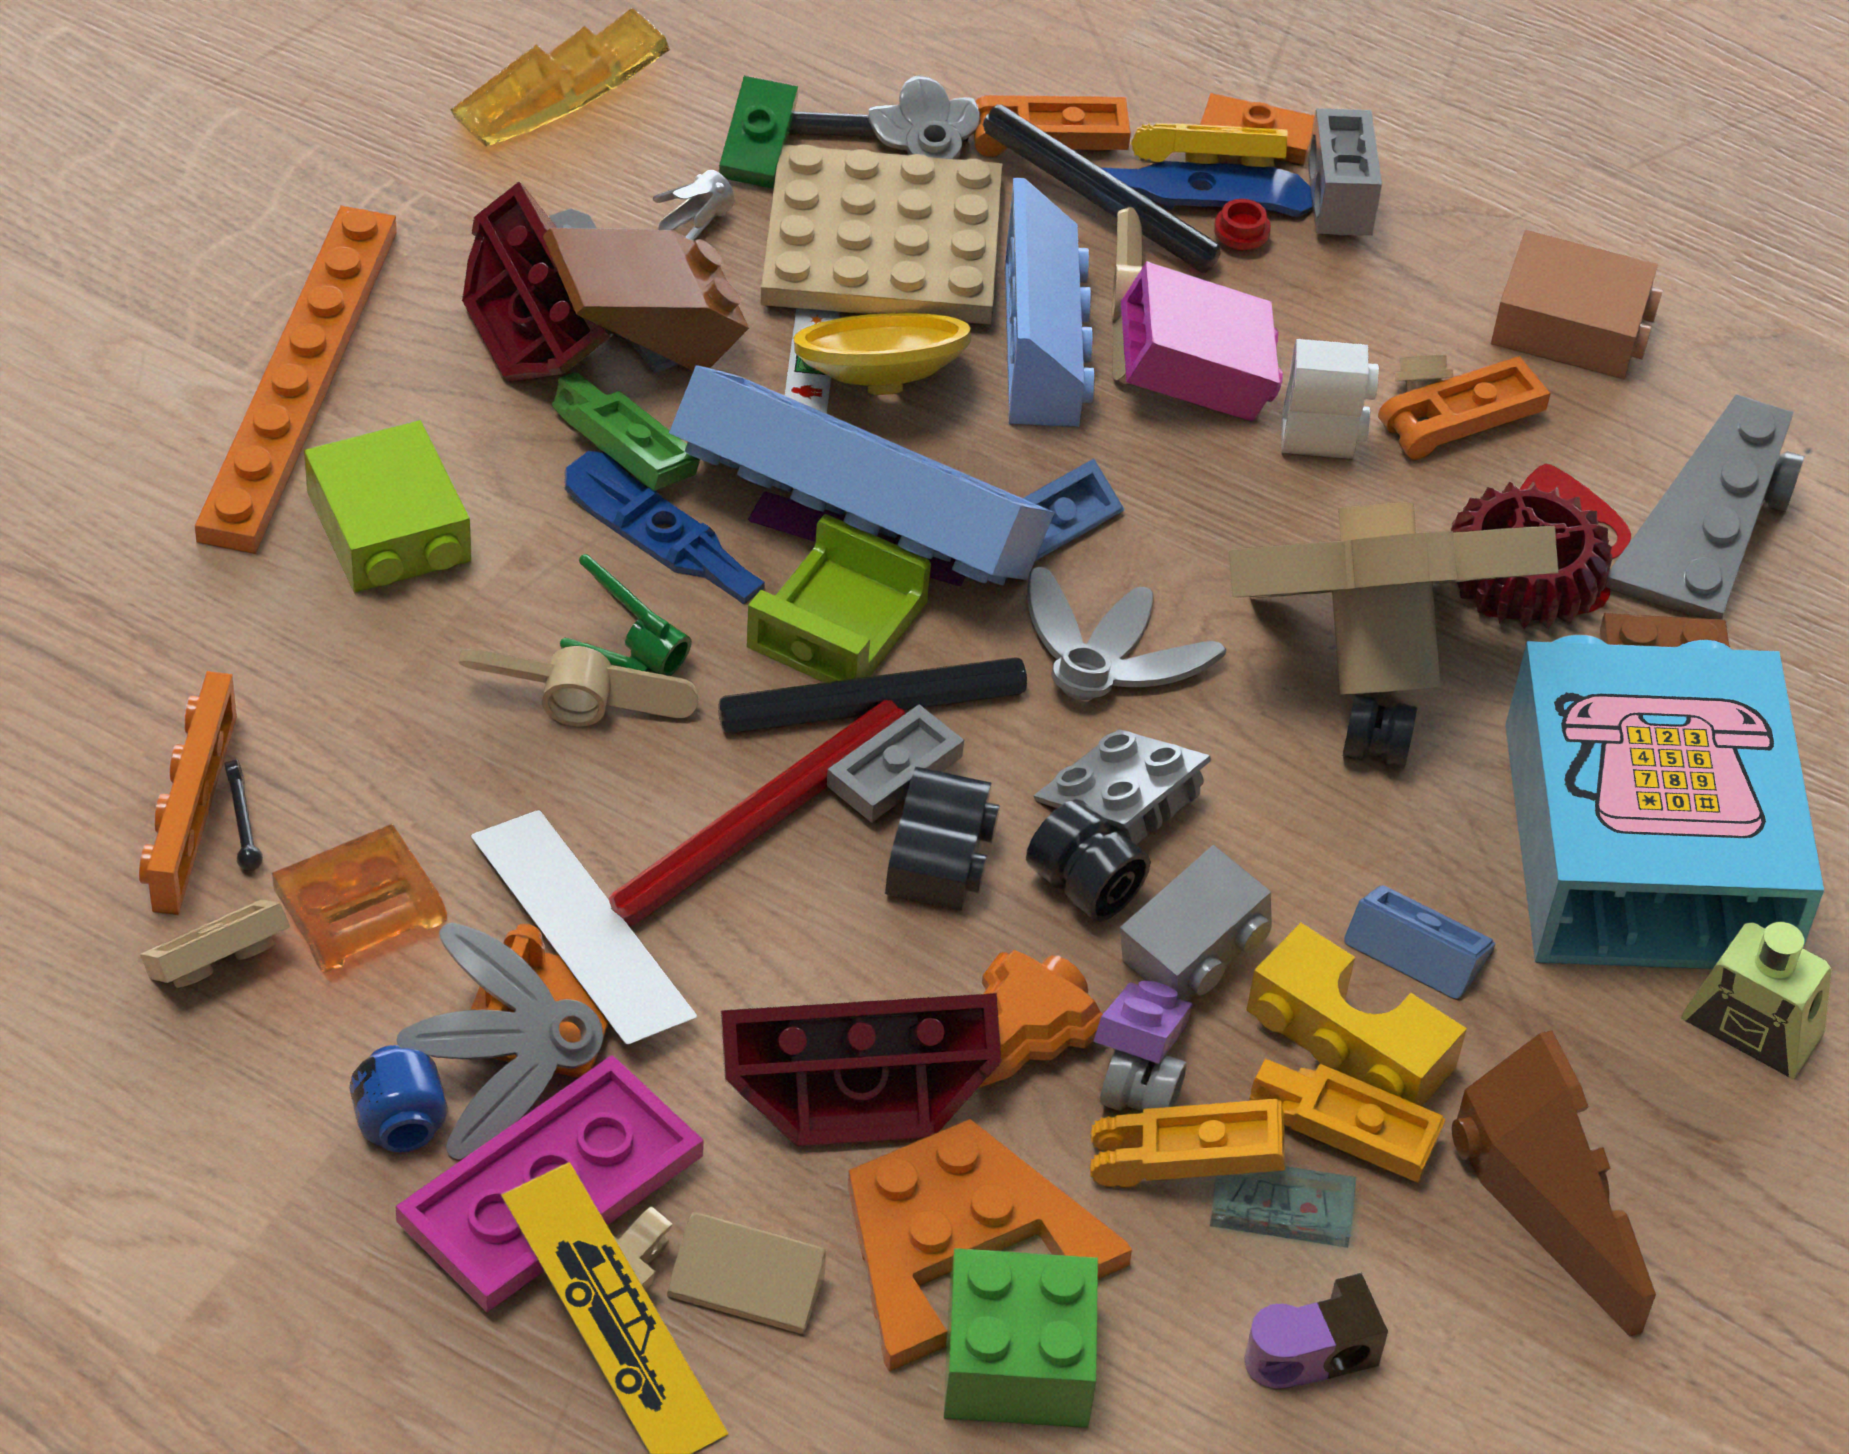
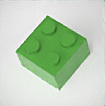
(1021, 1338)

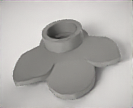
(926, 120)

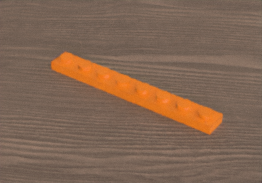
(295, 381)

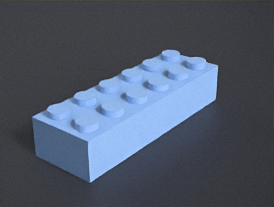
(858, 472)

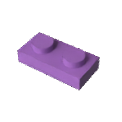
(1144, 1020)

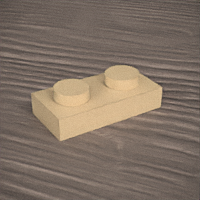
(240, 932)

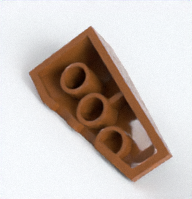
(1536, 1162)

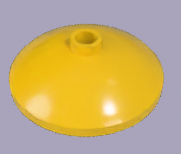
(882, 348)

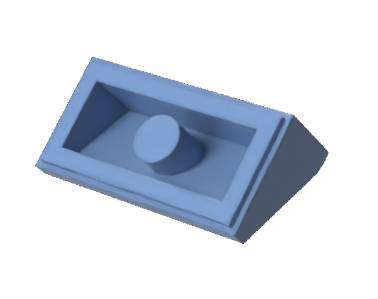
(1079, 502)
(1418, 941)

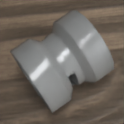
(1128, 1077)

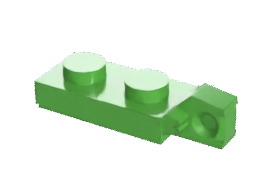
(624, 432)

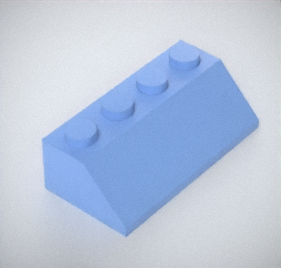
(1046, 313)

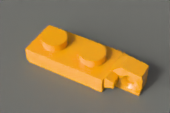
(1352, 1116)

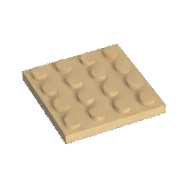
(882, 233)

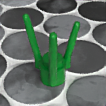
(652, 640)

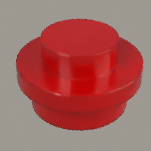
(1242, 224)

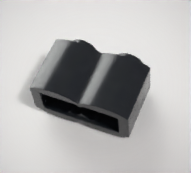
(939, 839)

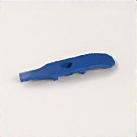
(1178, 182)
(633, 512)

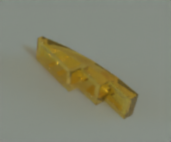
(550, 85)

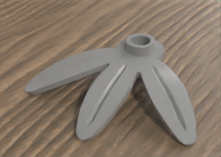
(1094, 667)
(481, 1034)

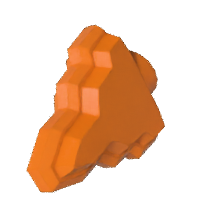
(1039, 1009)

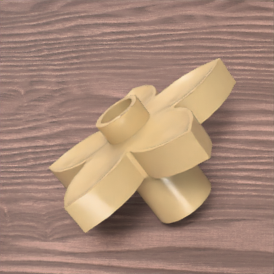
(1385, 584)

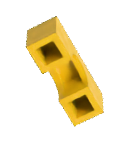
(1303, 996)

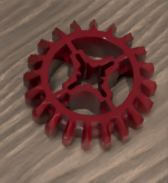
(1581, 555)

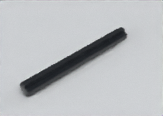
(1100, 187)
(860, 695)

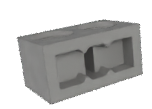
(1344, 172)

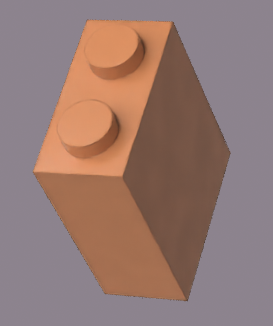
(1577, 305)

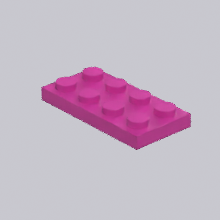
(602, 1123)

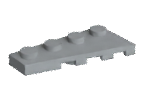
(1703, 523)

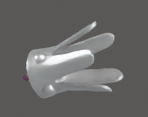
(706, 197)

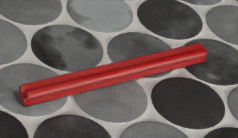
(745, 820)

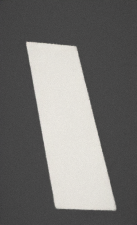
(583, 927)

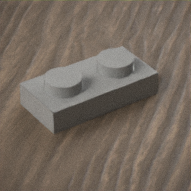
(881, 769)

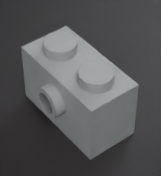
(1198, 925)

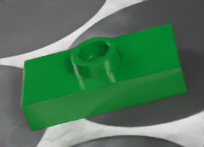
(758, 131)

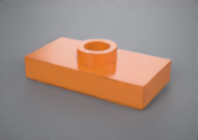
(1242, 113)

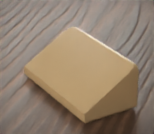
(747, 1272)

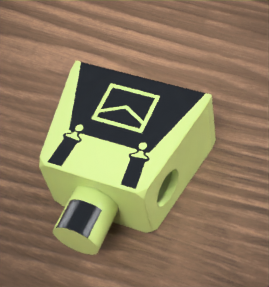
(1766, 997)

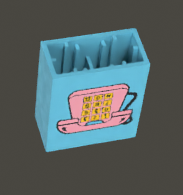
(1657, 801)

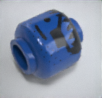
(398, 1098)

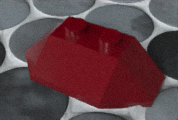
(519, 294)
(861, 1065)

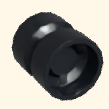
(1092, 864)

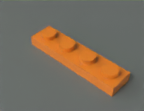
(194, 776)

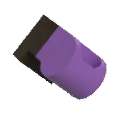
(1317, 1339)

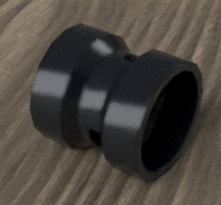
(1380, 731)

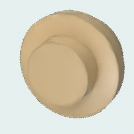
(1423, 370)

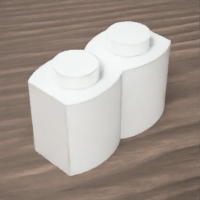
(1326, 399)

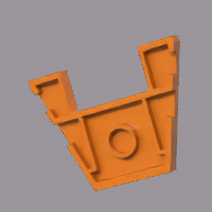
(948, 1195)

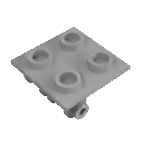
(1130, 782)

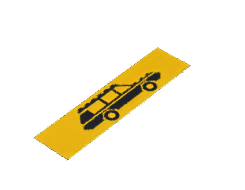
(614, 1313)

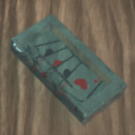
(1286, 1205)

